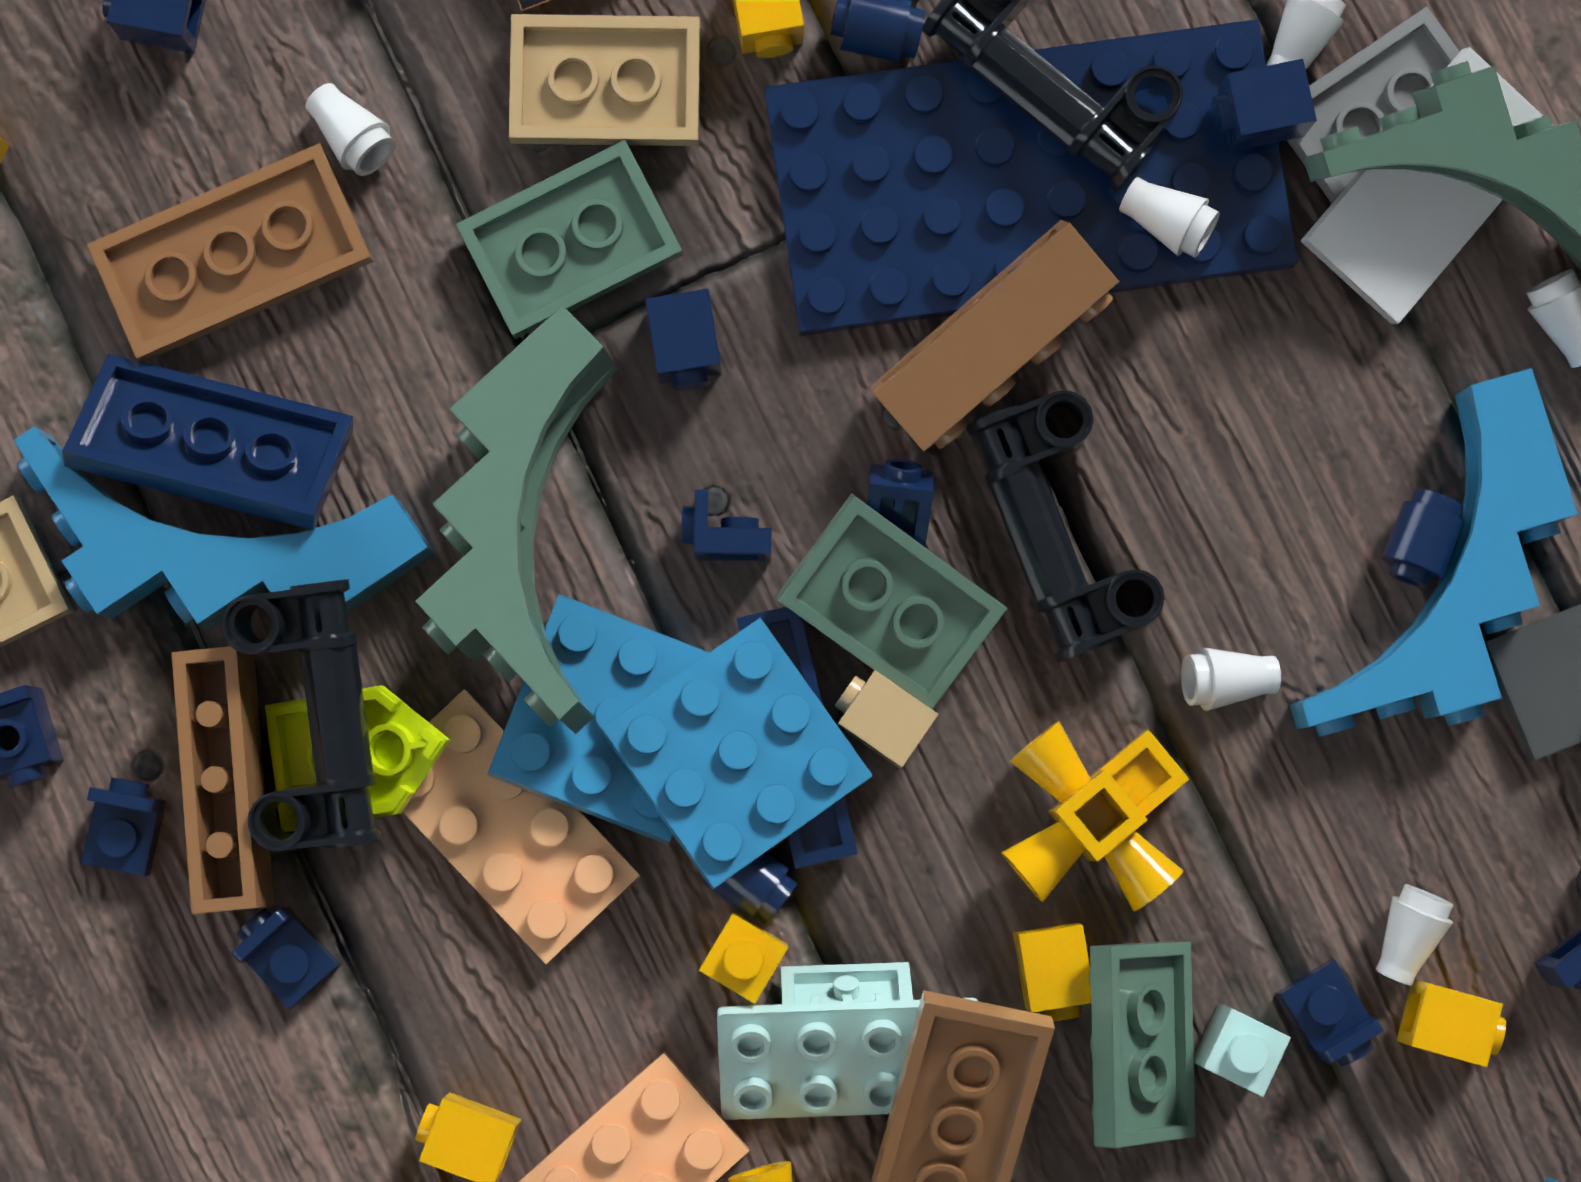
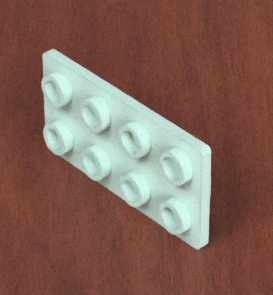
(824, 1049)

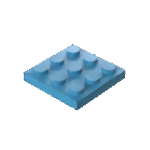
(610, 669)
(735, 753)

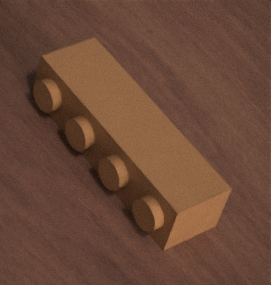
(994, 335)
(221, 778)

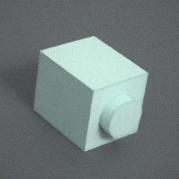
(1241, 1049)

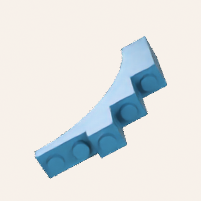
(1510, 489)
(133, 556)

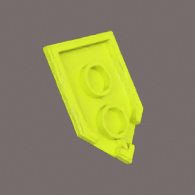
(400, 746)

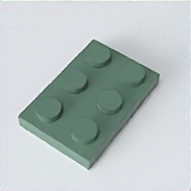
(570, 239)
(890, 602)
(1142, 1043)

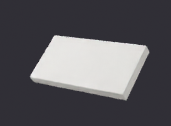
(1403, 227)

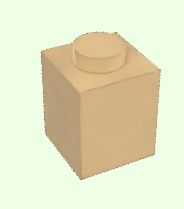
(884, 717)

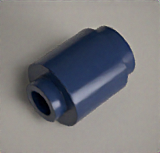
(878, 28)
(1423, 538)
(757, 888)

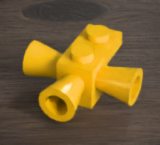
(1097, 815)

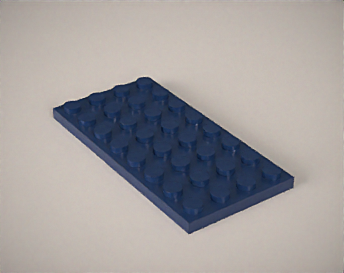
(930, 182)

